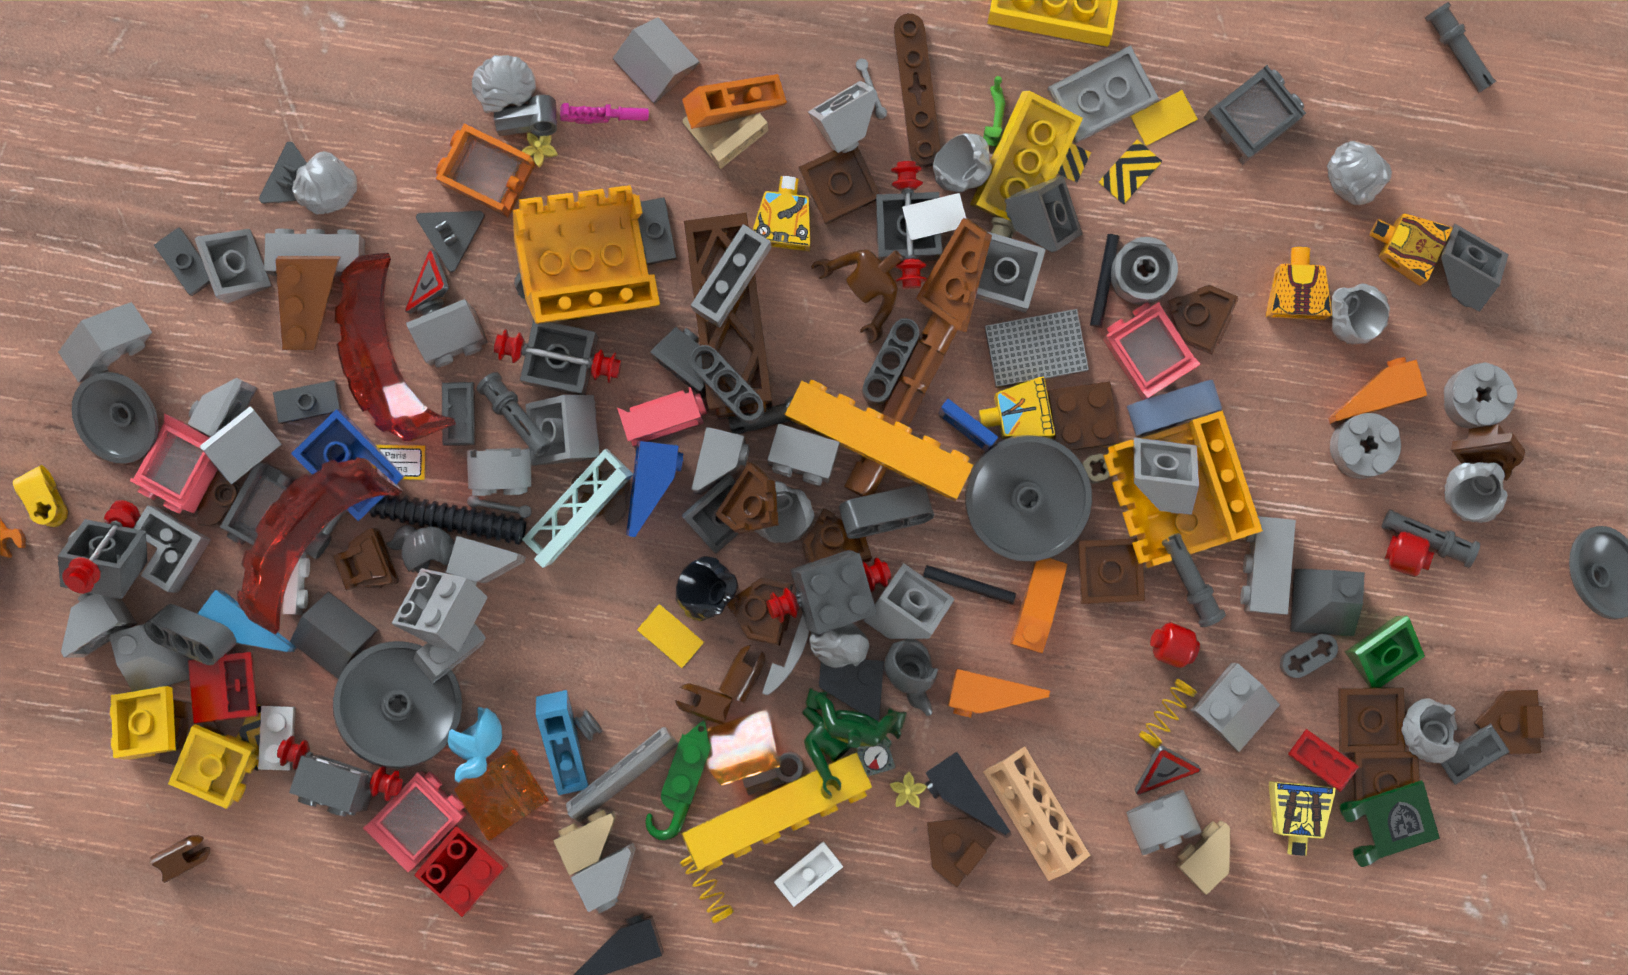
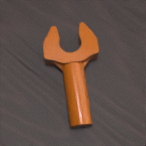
(5, 534)

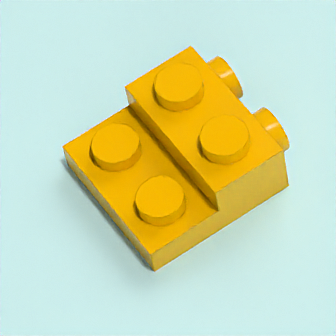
(142, 723)
(213, 766)

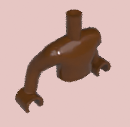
(868, 281)

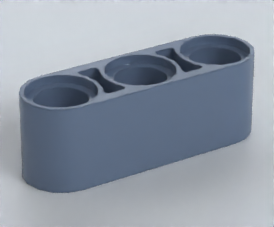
(1174, 407)

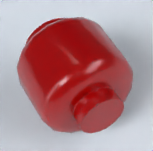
(1409, 554)
(1175, 645)

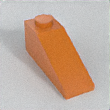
(733, 100)
(1389, 387)
(1039, 605)
(983, 693)

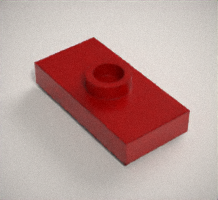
(1323, 760)

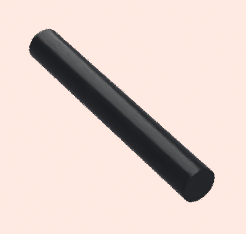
(1104, 281)
(969, 584)

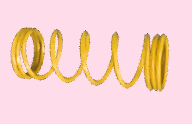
(1184, 688)
(721, 915)

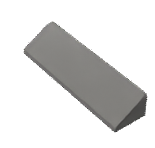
(621, 774)

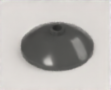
(105, 425)
(1601, 571)

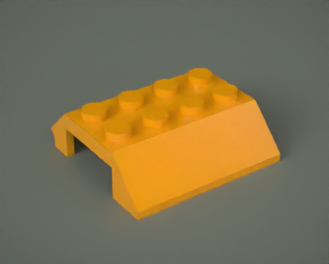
(582, 255)
(1222, 504)

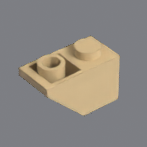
(585, 844)
(1209, 858)

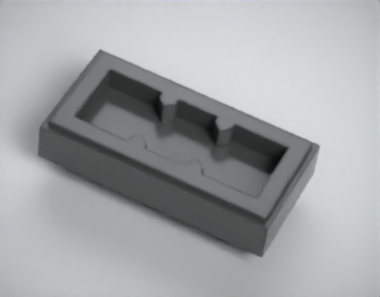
(656, 232)
(183, 261)
(307, 401)
(459, 403)
(1475, 753)

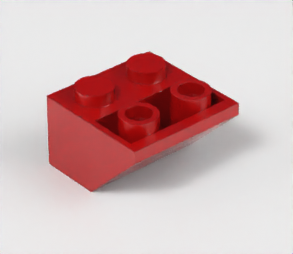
(223, 689)
(461, 870)

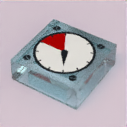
(875, 759)

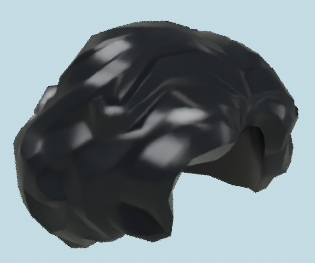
(705, 588)

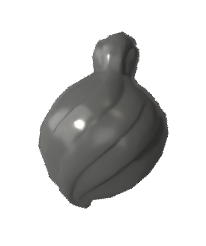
(422, 546)
(911, 672)

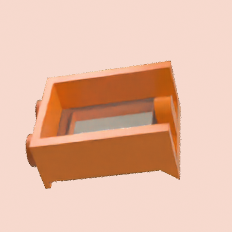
(485, 169)

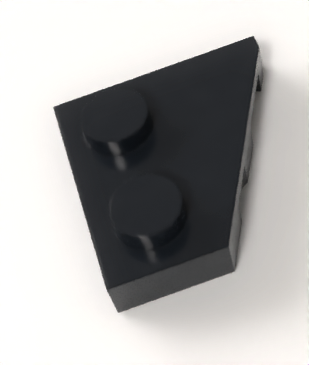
(855, 685)

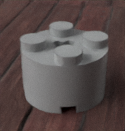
(1157, 260)
(1496, 391)
(1381, 437)
(499, 469)
(1163, 822)

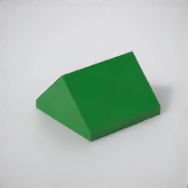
(1386, 651)

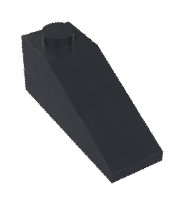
(961, 791)
(628, 946)

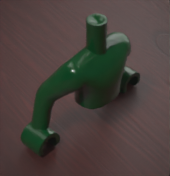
(853, 728)
(820, 742)

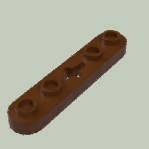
(914, 60)

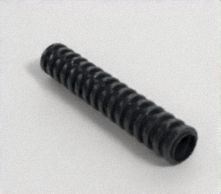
(450, 518)

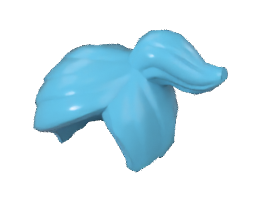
(476, 744)

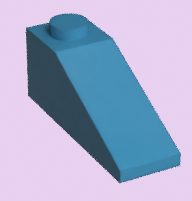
(227, 611)
(561, 742)

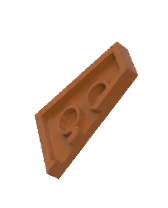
(957, 275)
(303, 297)

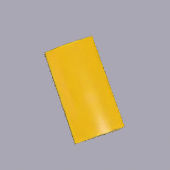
(1067, 19)
(1027, 151)

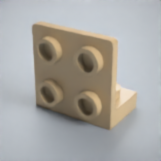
(729, 139)

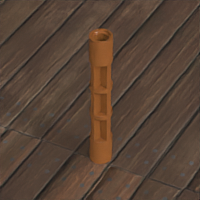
(906, 396)

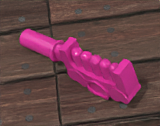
(591, 115)

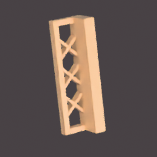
(1032, 817)

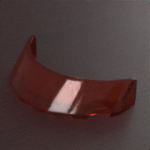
(368, 355)
(294, 523)

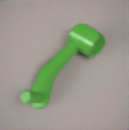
(993, 134)

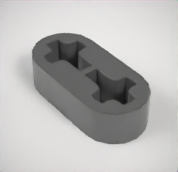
(1312, 662)

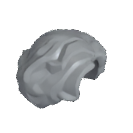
(503, 82)
(962, 163)
(1358, 172)
(324, 184)
(1359, 313)
(1476, 491)
(794, 515)
(840, 646)
(1430, 730)

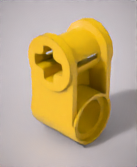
(38, 493)

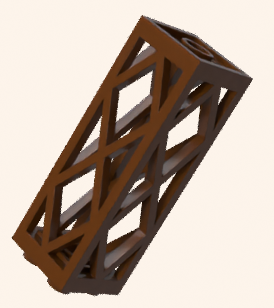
(717, 233)

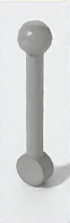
(862, 66)
(525, 511)

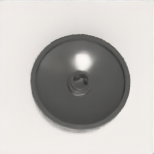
(1028, 498)
(392, 709)

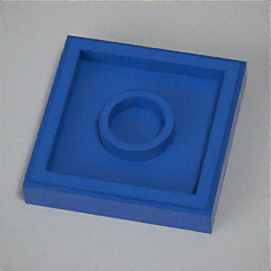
(967, 425)

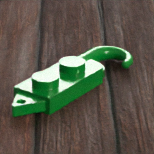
(682, 780)

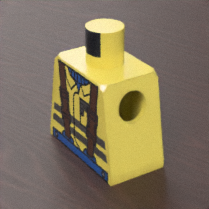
(1300, 812)

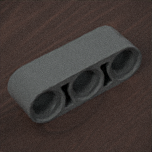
(893, 346)
(720, 370)
(886, 511)
(190, 634)

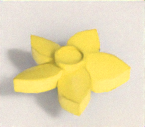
(539, 148)
(908, 791)

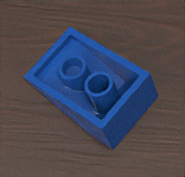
(342, 441)
(652, 475)

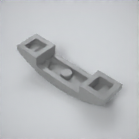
(779, 673)

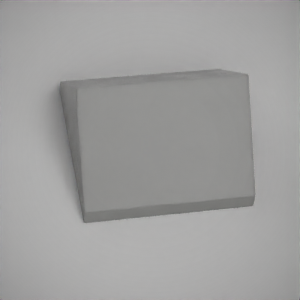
(655, 59)
(233, 264)
(240, 445)

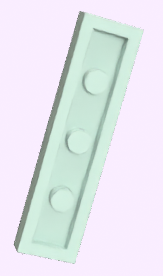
(581, 517)

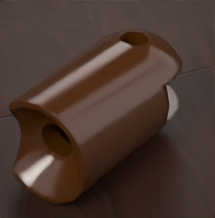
(741, 676)
(706, 704)
(180, 857)

